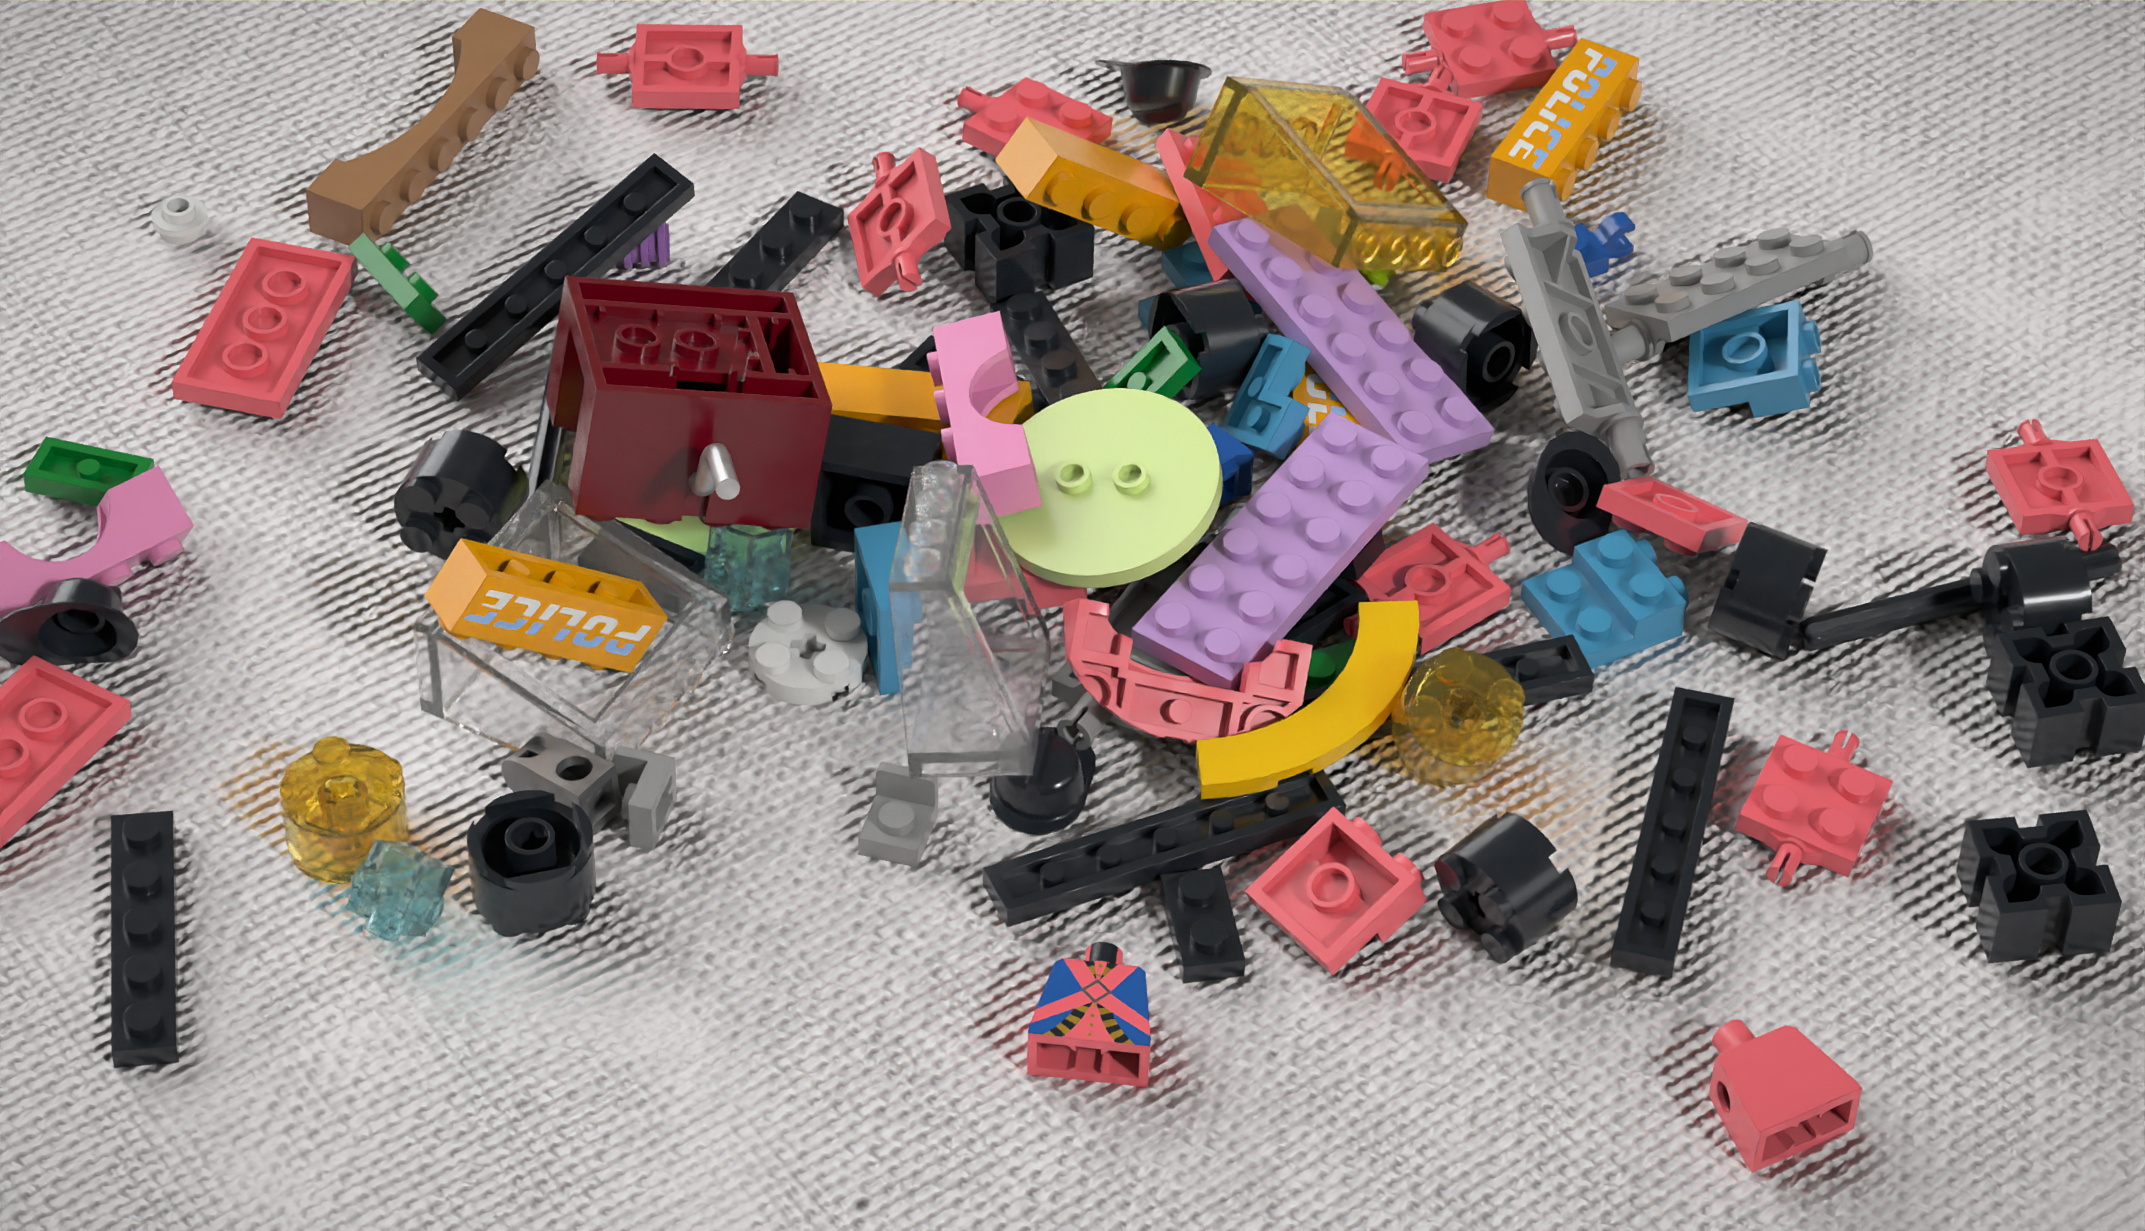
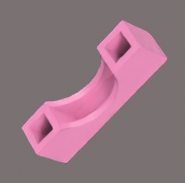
(976, 375)
(135, 524)

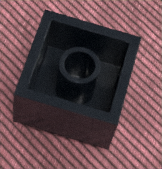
(866, 477)

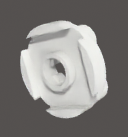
(800, 627)

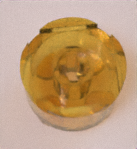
(1477, 694)
(338, 805)

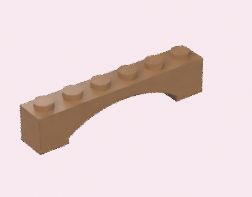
(373, 190)

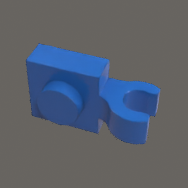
(1604, 242)

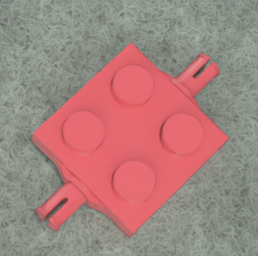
(1490, 48)
(687, 66)
(1001, 116)
(1427, 121)
(898, 221)
(2059, 486)
(1444, 576)
(1813, 806)

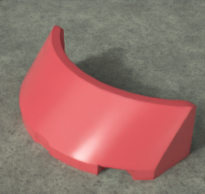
(1178, 704)

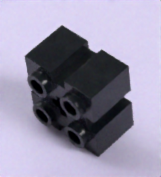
(1016, 242)
(2068, 692)
(2038, 886)

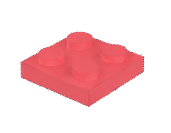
(1681, 518)

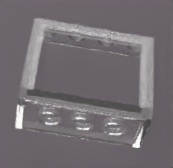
(964, 633)
(497, 700)

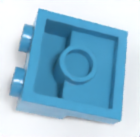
(1756, 360)
(873, 565)
(1609, 599)

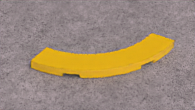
(1331, 723)

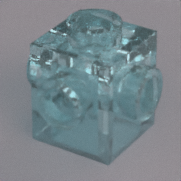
(749, 564)
(399, 890)

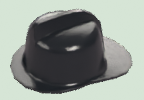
(1159, 88)
(1567, 489)
(70, 625)
(1053, 793)

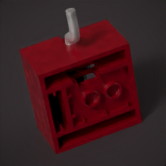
(688, 403)

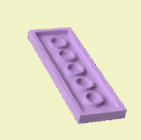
(1353, 342)
(1280, 552)

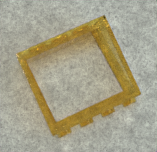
(1324, 177)

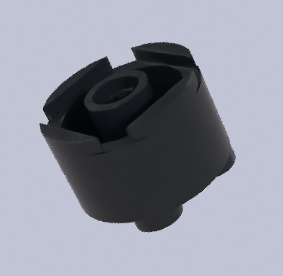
(1216, 329)
(1476, 342)
(457, 492)
(2030, 587)
(1766, 589)
(531, 863)
(1504, 885)

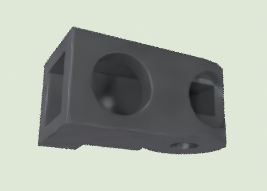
(567, 772)

